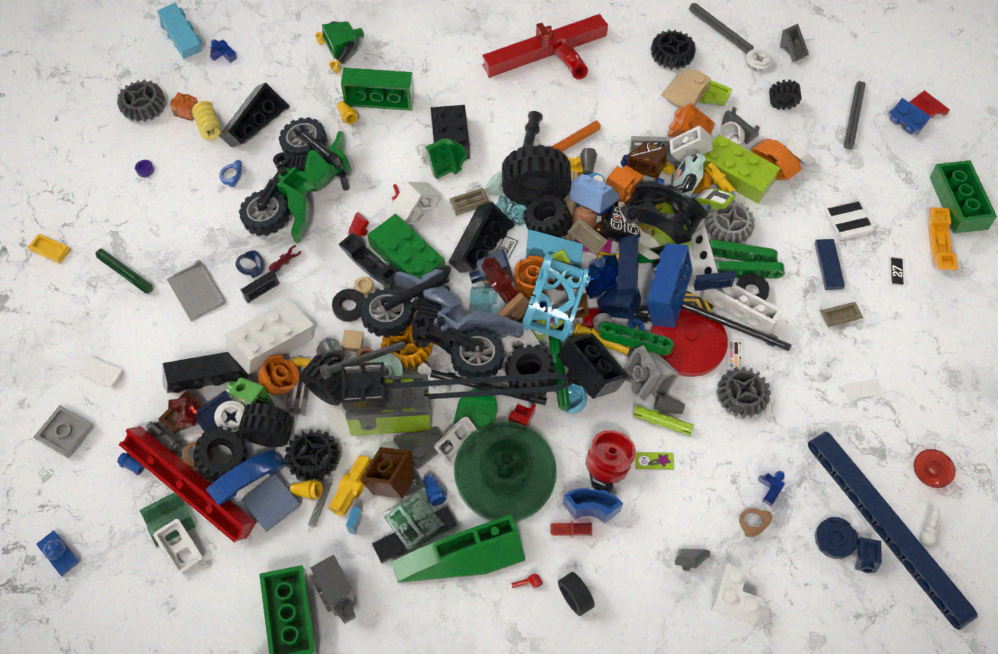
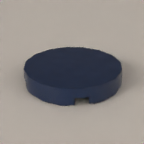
(836, 538)

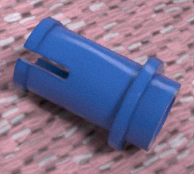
(127, 461)

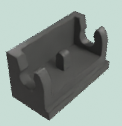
(750, 132)

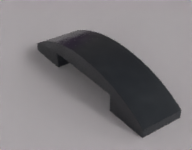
(368, 261)

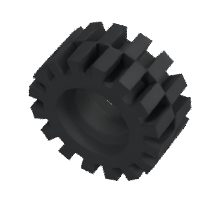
(785, 94)

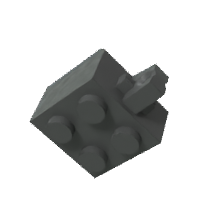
(336, 589)

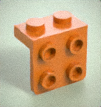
(687, 119)

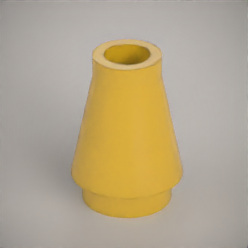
(347, 113)
(308, 489)

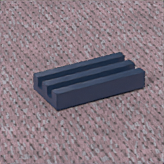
(714, 281)

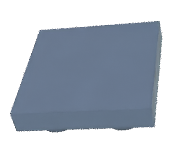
(270, 502)

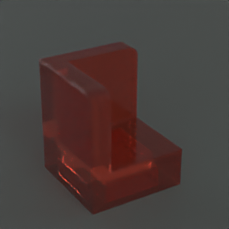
(186, 412)

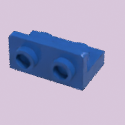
(909, 116)

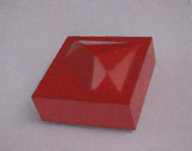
(588, 321)

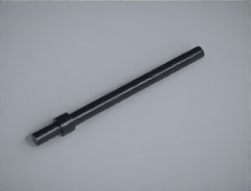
(770, 340)
(484, 386)

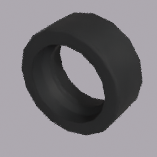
(576, 593)

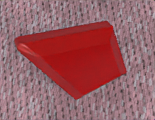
(359, 225)

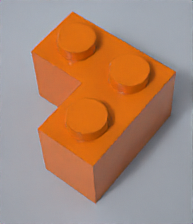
(624, 182)

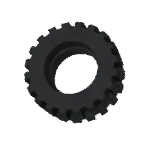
(534, 173)

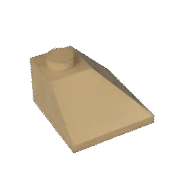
(687, 88)

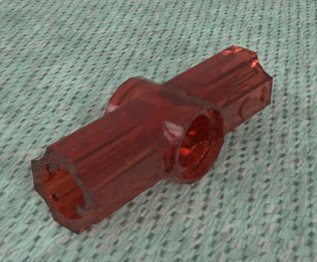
(499, 279)

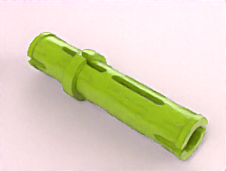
(657, 418)

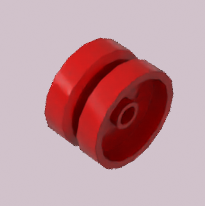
(610, 456)

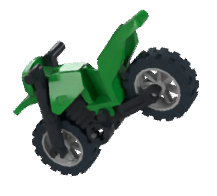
(305, 169)

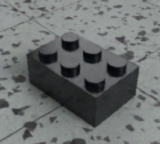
(452, 124)
(592, 365)

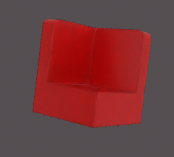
(522, 414)

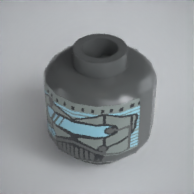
(332, 349)

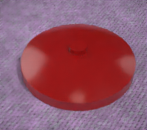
(697, 344)

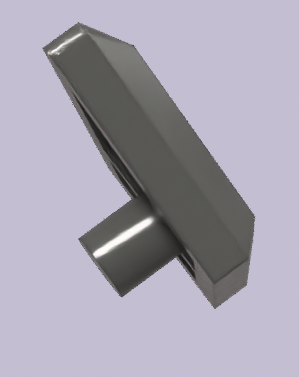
(691, 558)

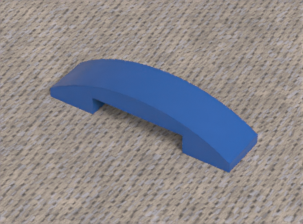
(245, 474)

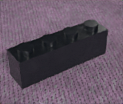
(255, 112)
(480, 237)
(201, 372)

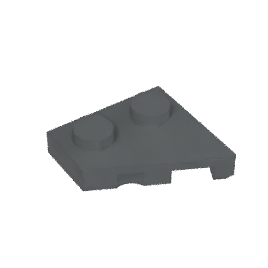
(421, 445)

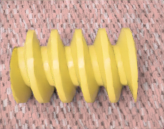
(206, 120)

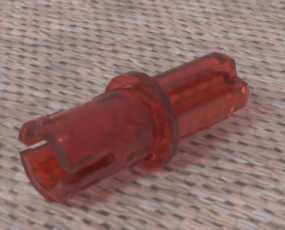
(571, 529)

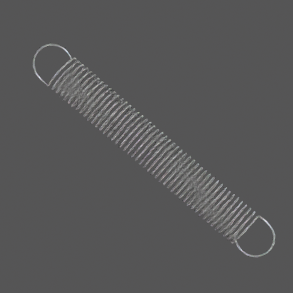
(321, 504)

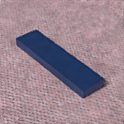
(628, 264)

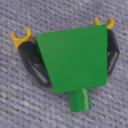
(340, 41)

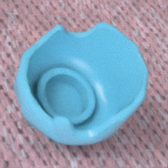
(577, 398)

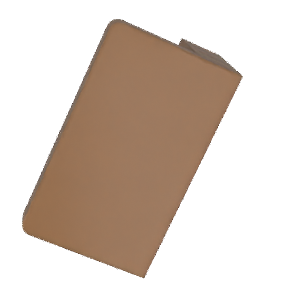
(515, 308)

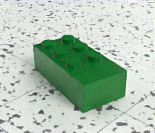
(378, 88)
(964, 195)
(404, 248)
(288, 611)

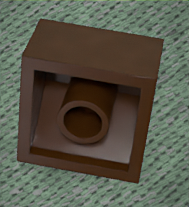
(389, 473)

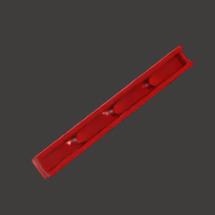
(531, 50)
(186, 483)

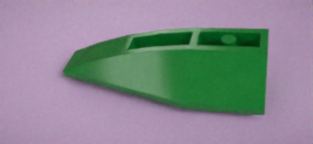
(464, 554)

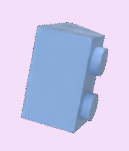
(592, 193)

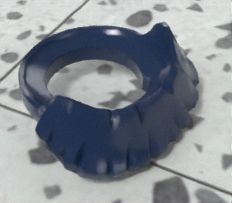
(254, 256)

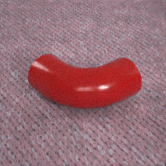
(570, 58)

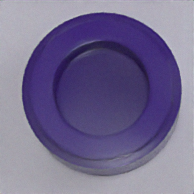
(144, 168)

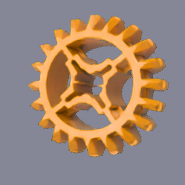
(410, 354)

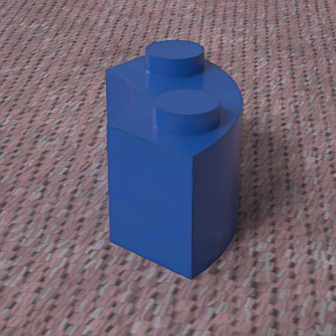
(592, 503)

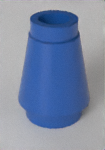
(434, 491)

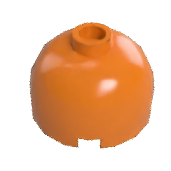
(278, 375)

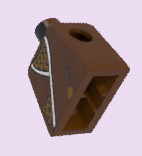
(648, 159)

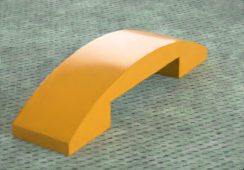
(940, 239)

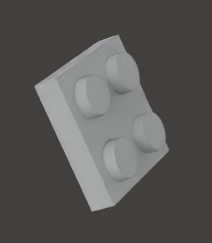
(63, 431)

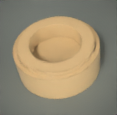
(363, 285)

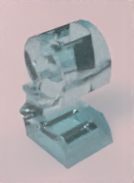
(511, 210)

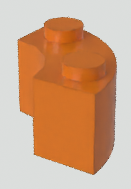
(780, 156)

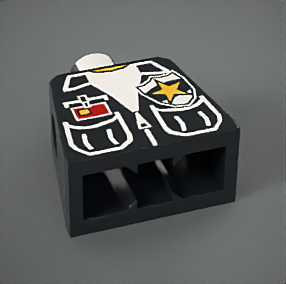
(617, 226)

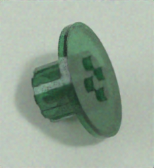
(505, 471)

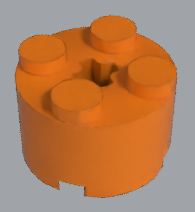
(526, 274)

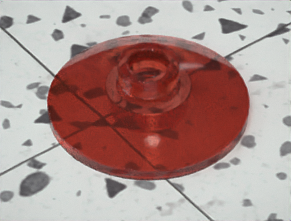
(937, 461)

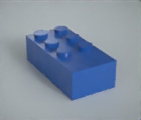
(669, 285)

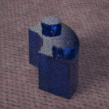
(603, 275)

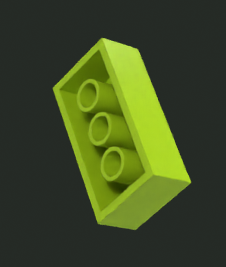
(743, 169)

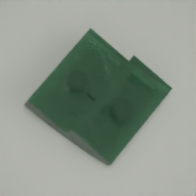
(165, 511)
(414, 521)

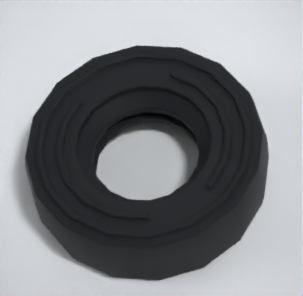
(756, 280)
(340, 297)

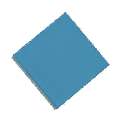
(354, 520)

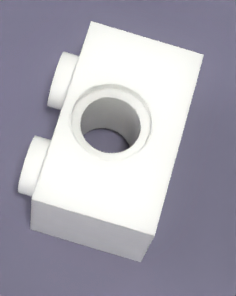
(690, 143)

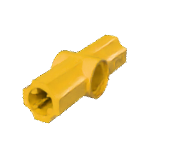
(349, 487)

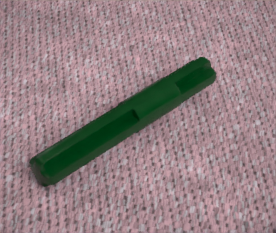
(124, 271)

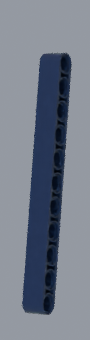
(893, 531)

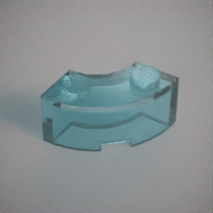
(482, 299)

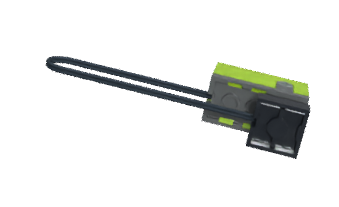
(402, 403)

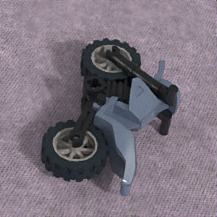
(440, 322)

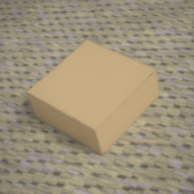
(352, 340)

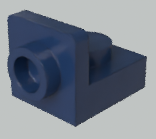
(869, 555)

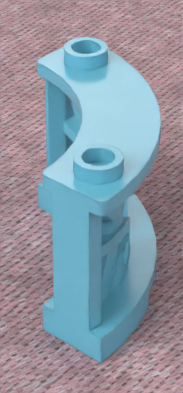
(550, 270)

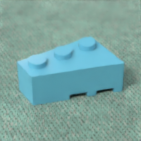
(179, 30)

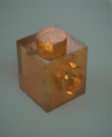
(183, 105)

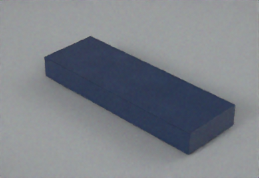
(829, 264)

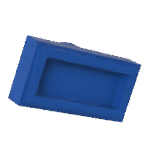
(57, 553)

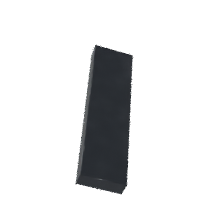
(392, 546)

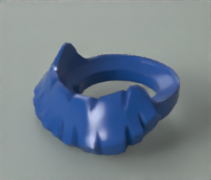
(237, 165)

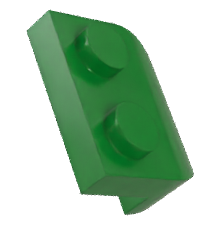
(445, 157)
(479, 409)

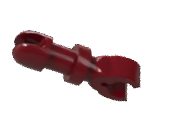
(284, 259)

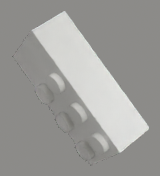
(269, 335)

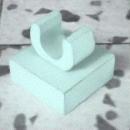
(494, 184)

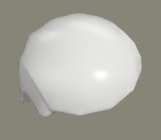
(733, 132)

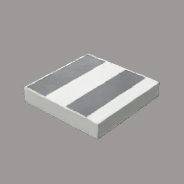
(849, 220)

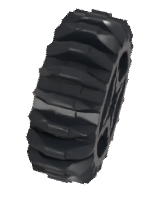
(673, 49)
(294, 462)

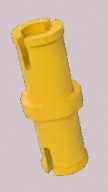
(719, 178)

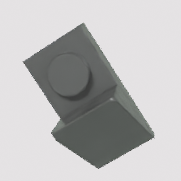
(794, 41)

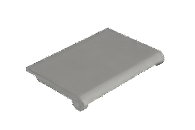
(196, 290)

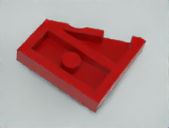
(929, 104)

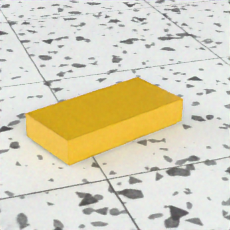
(49, 248)

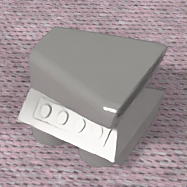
(649, 373)

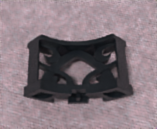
(642, 210)

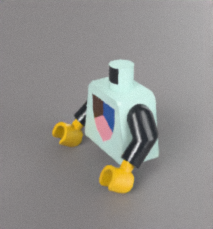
(686, 173)

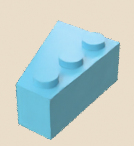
(539, 244)

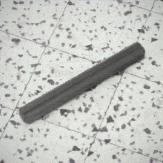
(721, 28)
(854, 115)

